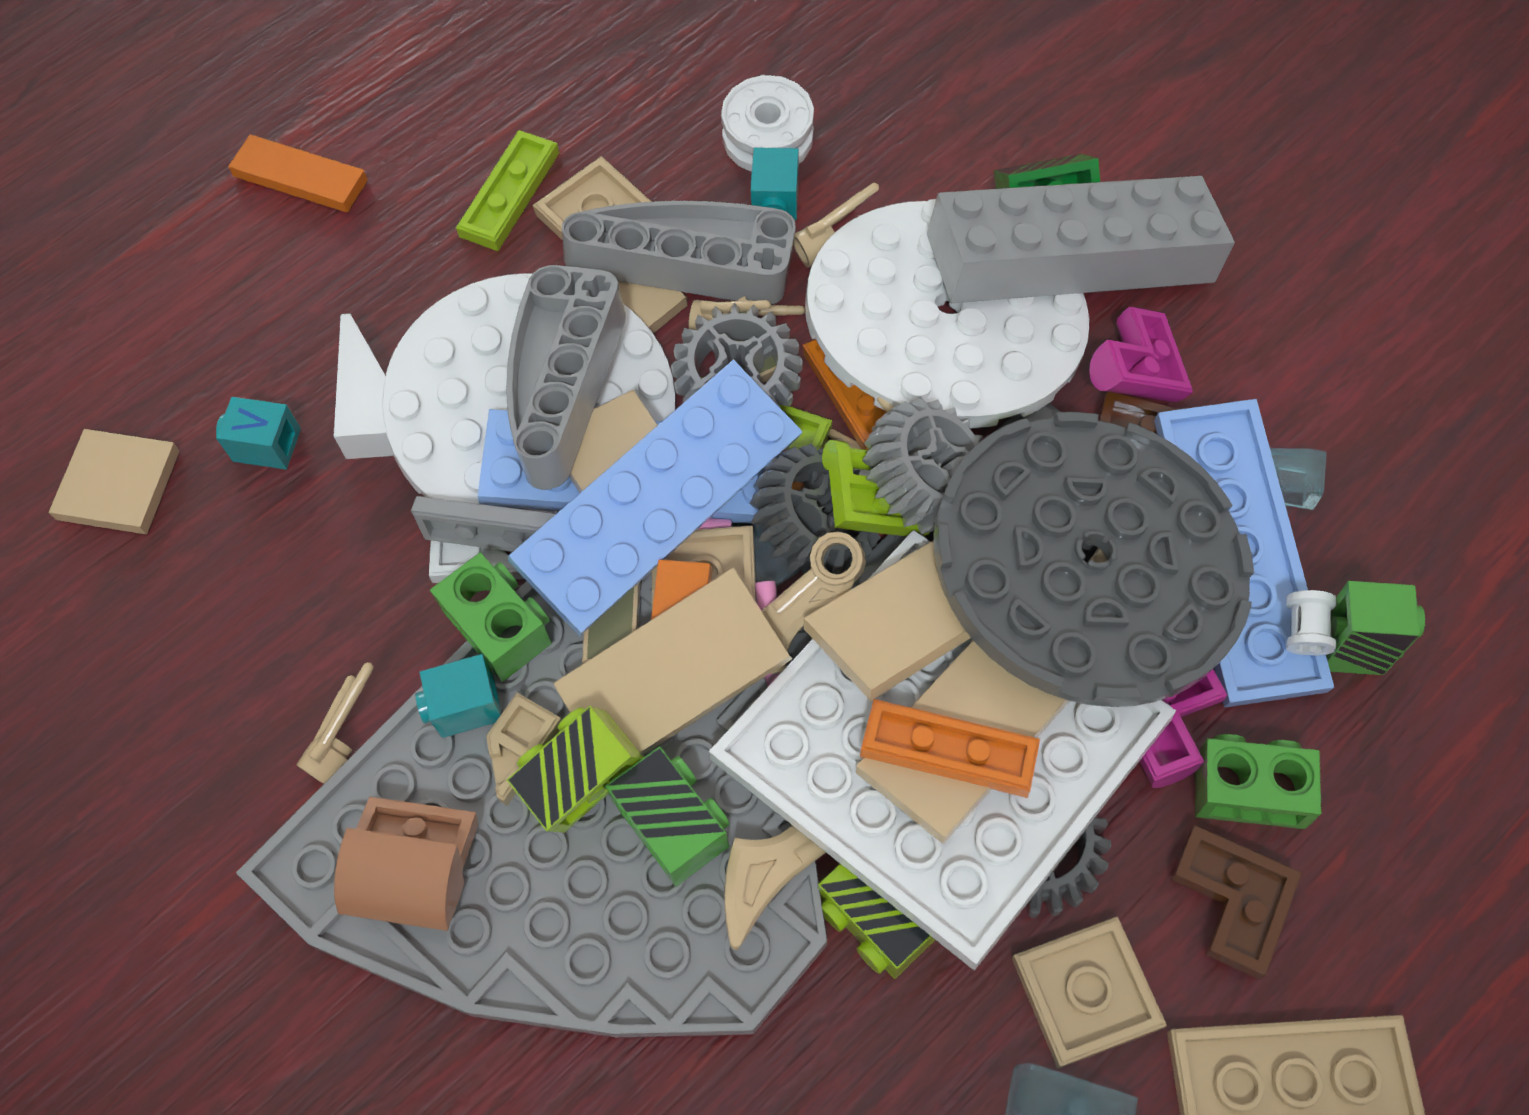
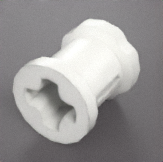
(1311, 622)

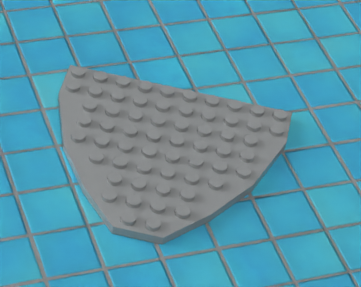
(552, 923)

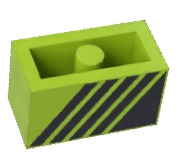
(572, 769)
(885, 934)

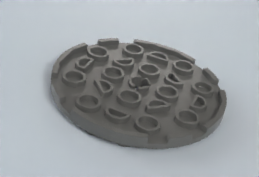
(1093, 630)

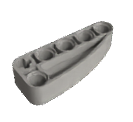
(686, 247)
(559, 364)

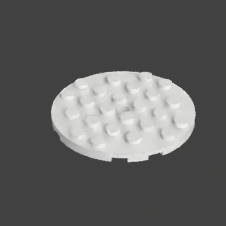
(882, 330)
(456, 370)

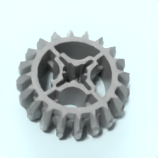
(759, 341)
(915, 456)

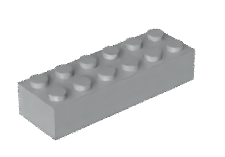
(1077, 238)

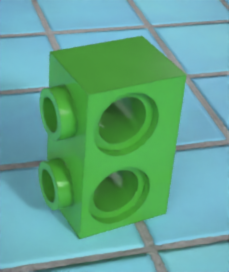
(485, 620)
(1258, 795)

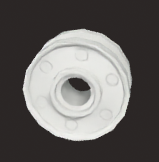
(766, 115)

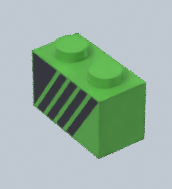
(1373, 626)
(669, 815)

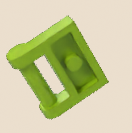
(855, 496)

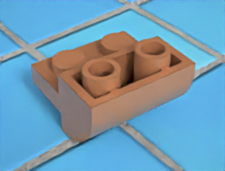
(404, 863)

